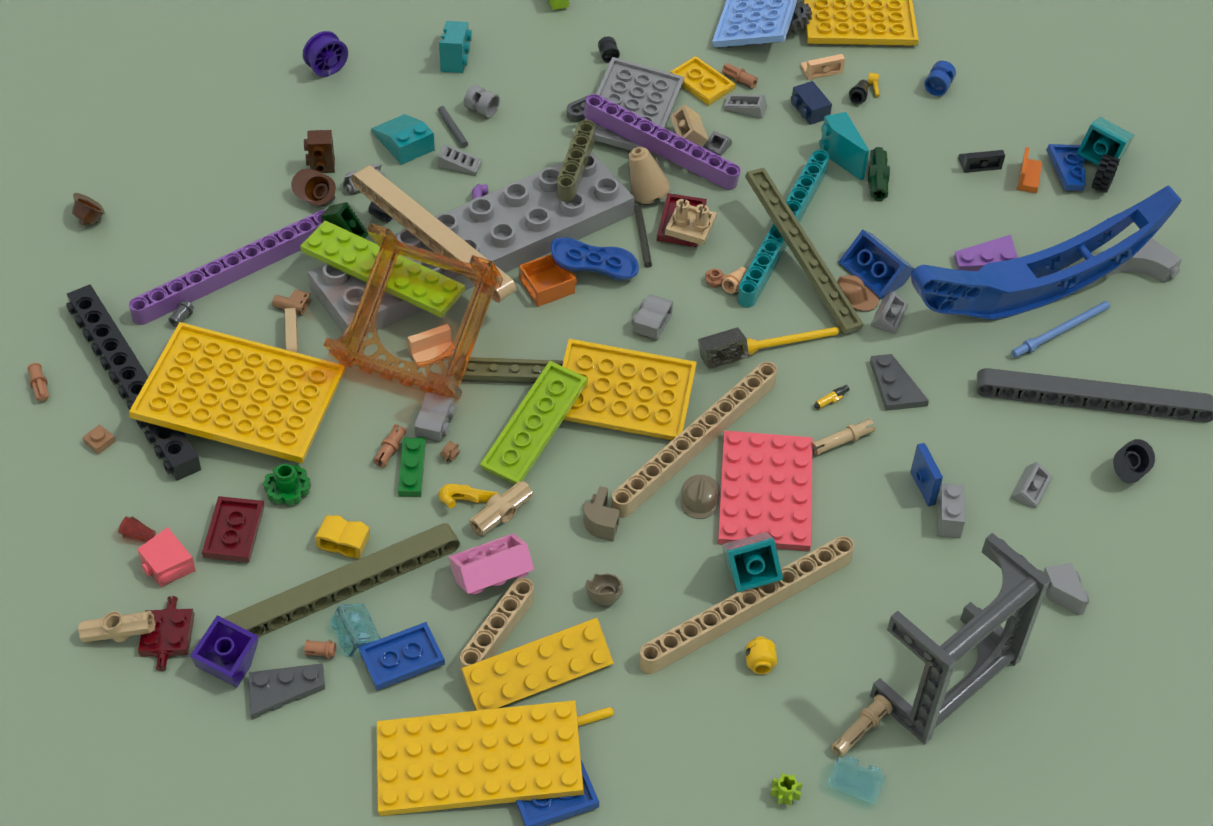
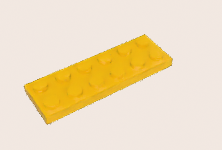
(537, 665)

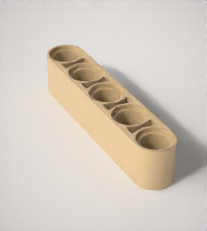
(502, 618)

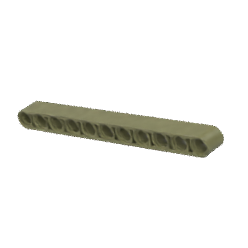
(347, 581)

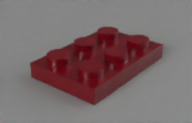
(669, 208)
(233, 529)

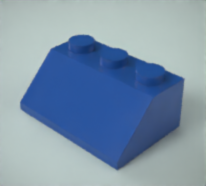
(876, 264)

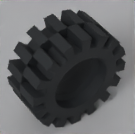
(1105, 173)

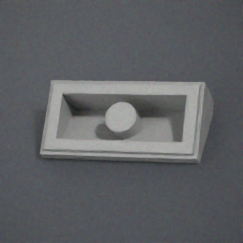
(889, 313)
(1031, 485)

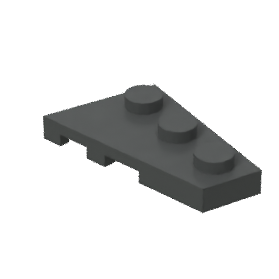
(895, 385)
(278, 686)

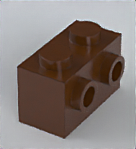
(320, 151)

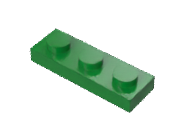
(411, 467)

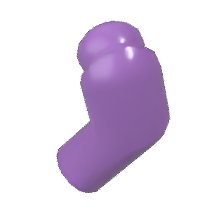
(479, 190)

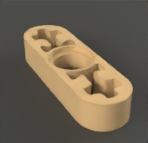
(291, 329)

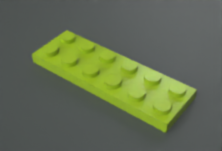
(534, 423)

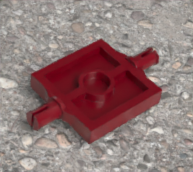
(171, 634)

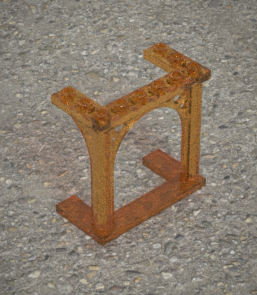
(351, 345)

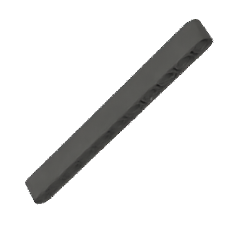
(1095, 395)

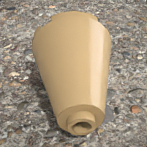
(646, 177)

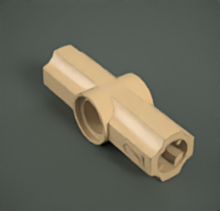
(501, 508)
(116, 626)

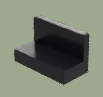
(982, 161)

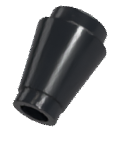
(859, 92)

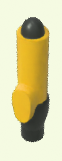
(833, 397)

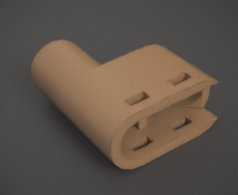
(297, 300)

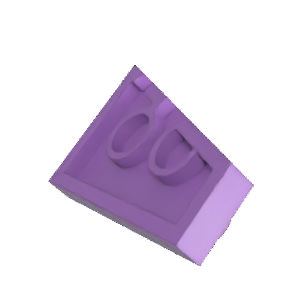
(977, 256)

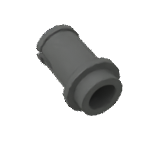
(184, 309)

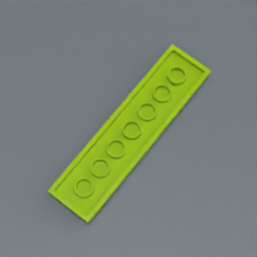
(408, 279)

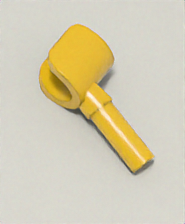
(873, 79)

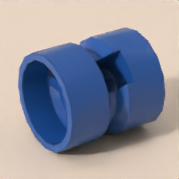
(940, 78)

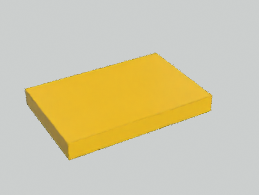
(703, 80)

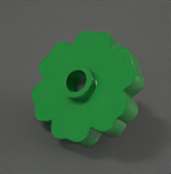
(287, 484)

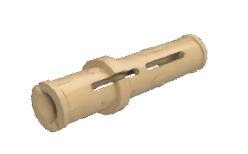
(851, 433)

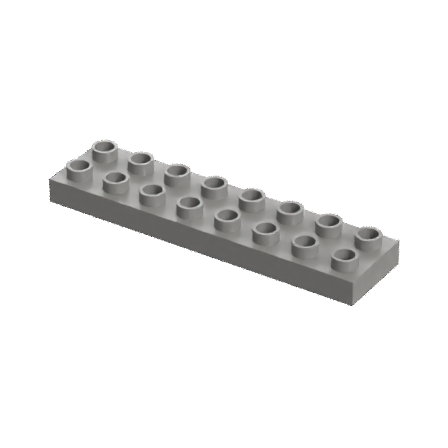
(503, 226)

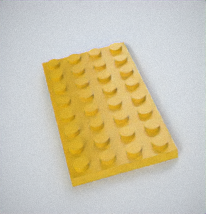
(478, 758)

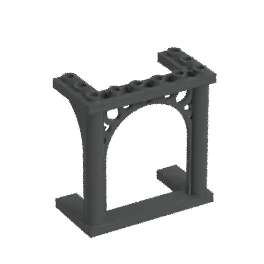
(1017, 603)

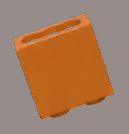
(546, 280)

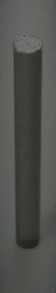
(642, 236)

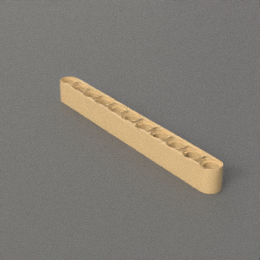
(421, 223)
(694, 439)
(799, 576)

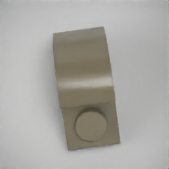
(598, 518)

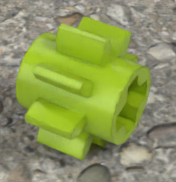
(786, 789)

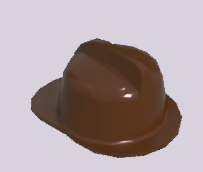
(313, 187)
(86, 209)

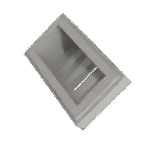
(751, 104)
(452, 159)

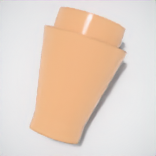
(732, 280)

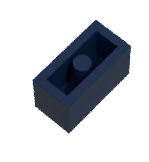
(811, 102)

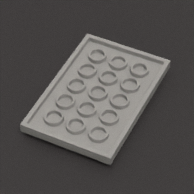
(640, 90)

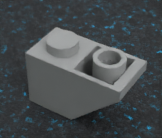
(1066, 588)

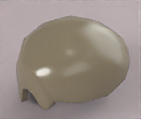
(604, 589)

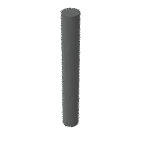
(452, 126)

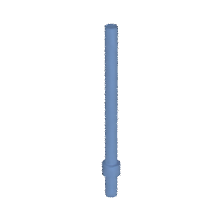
(1031, 344)

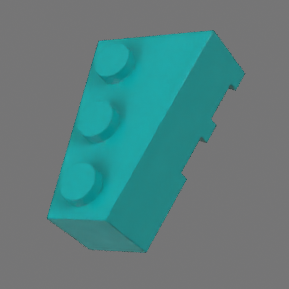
(455, 46)

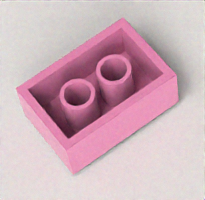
(491, 564)

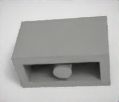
(950, 510)

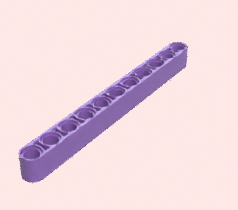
(223, 270)

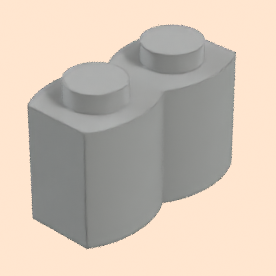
(652, 316)
(435, 417)

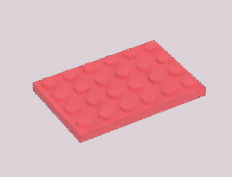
(766, 488)

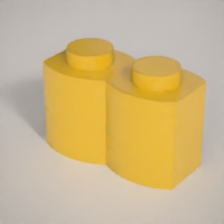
(342, 536)

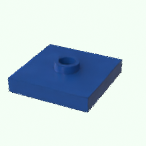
(926, 474)

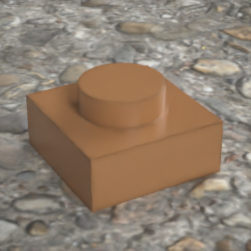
(98, 439)

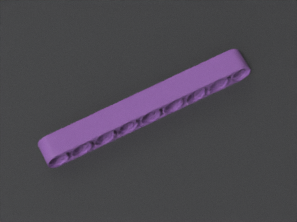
(662, 141)

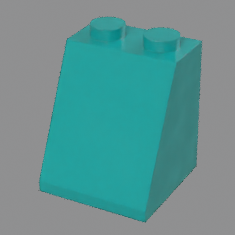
(1103, 139)
(752, 561)

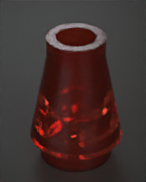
(134, 529)

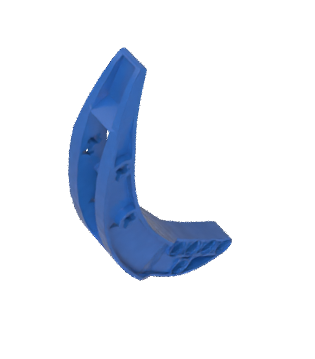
(1034, 280)

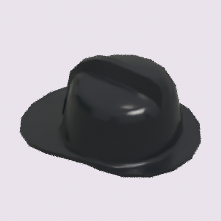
(1134, 460)

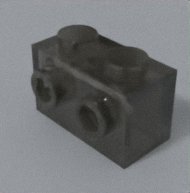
(723, 348)

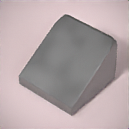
(718, 143)

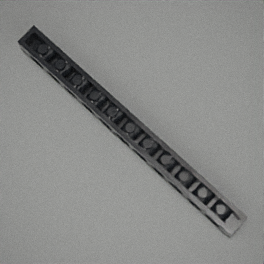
(130, 376)

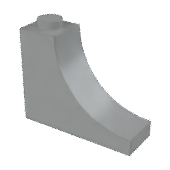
(1152, 260)

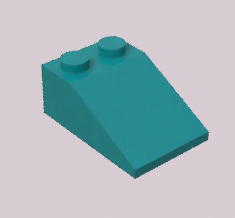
(405, 138)
(844, 144)

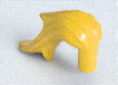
(453, 492)

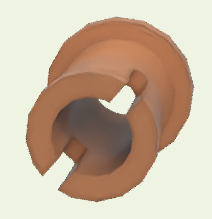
(319, 648)

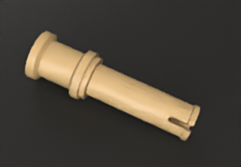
(868, 719)

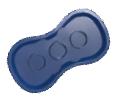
(609, 261)

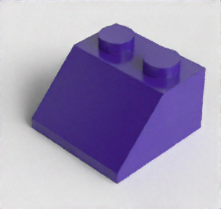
(225, 651)

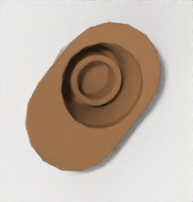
(858, 295)

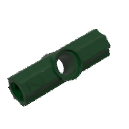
(878, 174)

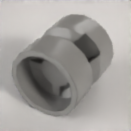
(481, 100)

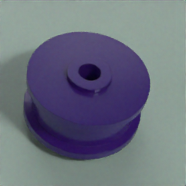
(325, 53)

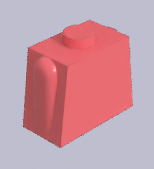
(165, 558)

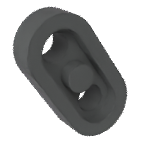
(576, 109)

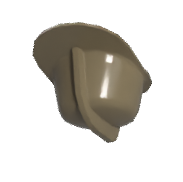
(700, 496)

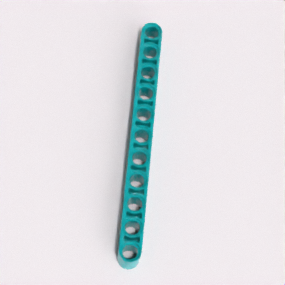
(774, 244)

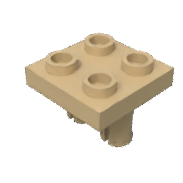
(691, 222)

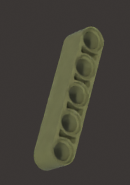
(576, 161)

